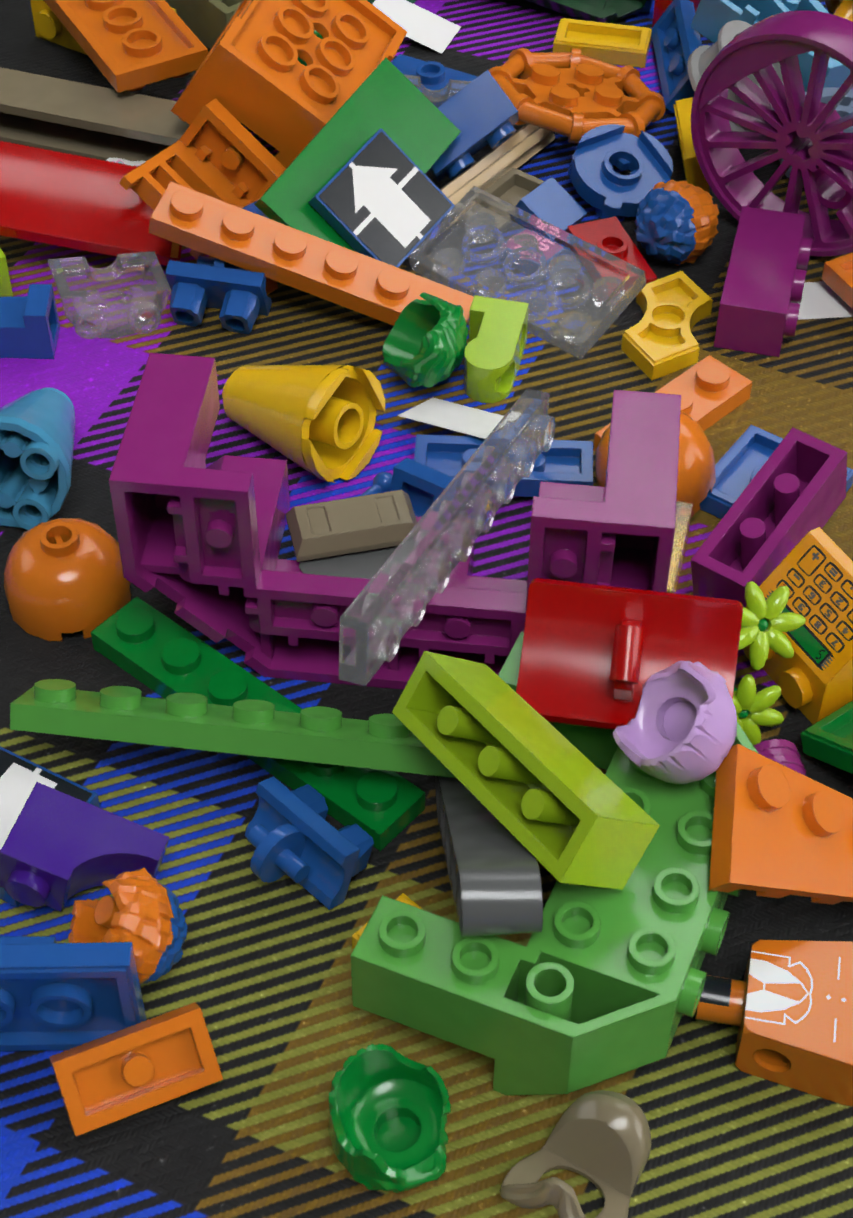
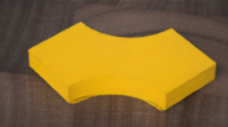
(663, 336)

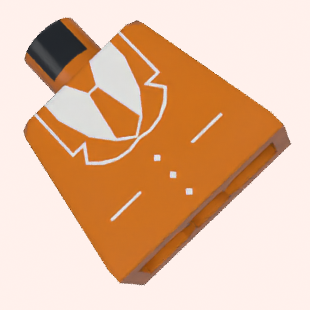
(791, 1015)

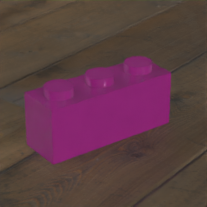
(763, 281)
(780, 505)

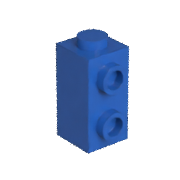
(482, 116)

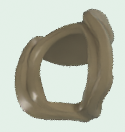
(597, 1137)

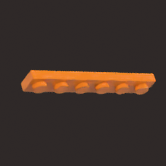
(292, 256)

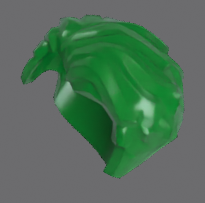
(426, 341)
(389, 1119)

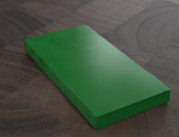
(381, 101)

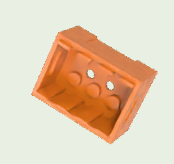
(264, 85)

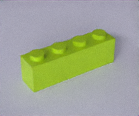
(525, 772)

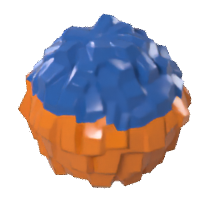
(676, 222)
(139, 914)

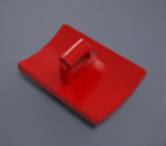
(599, 644)

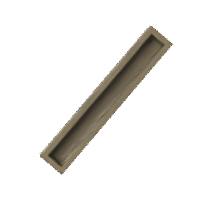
(84, 118)

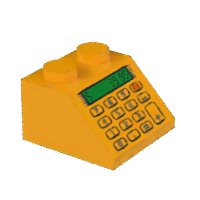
(821, 590)

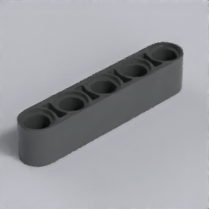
(488, 869)

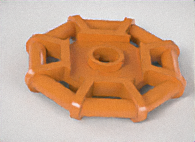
(576, 93)

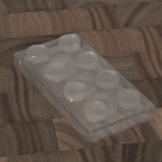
(515, 256)

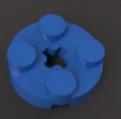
(604, 188)

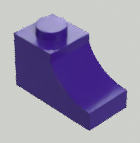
(71, 847)

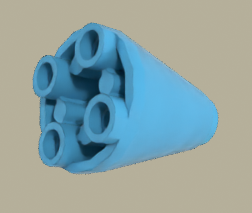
(35, 456)

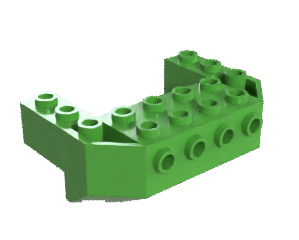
(602, 975)

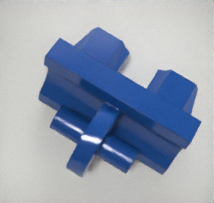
(217, 286)
(300, 843)

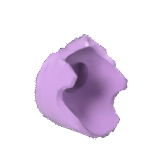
(681, 724)

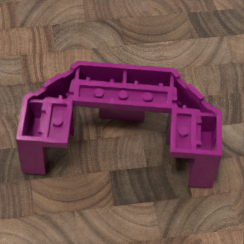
(218, 532)

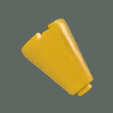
(310, 414)

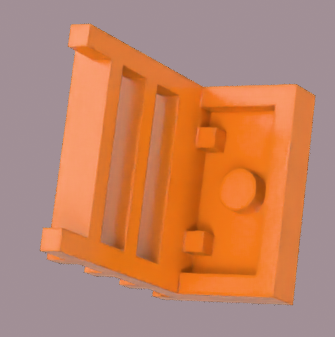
(211, 158)

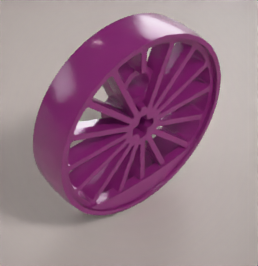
(784, 120)

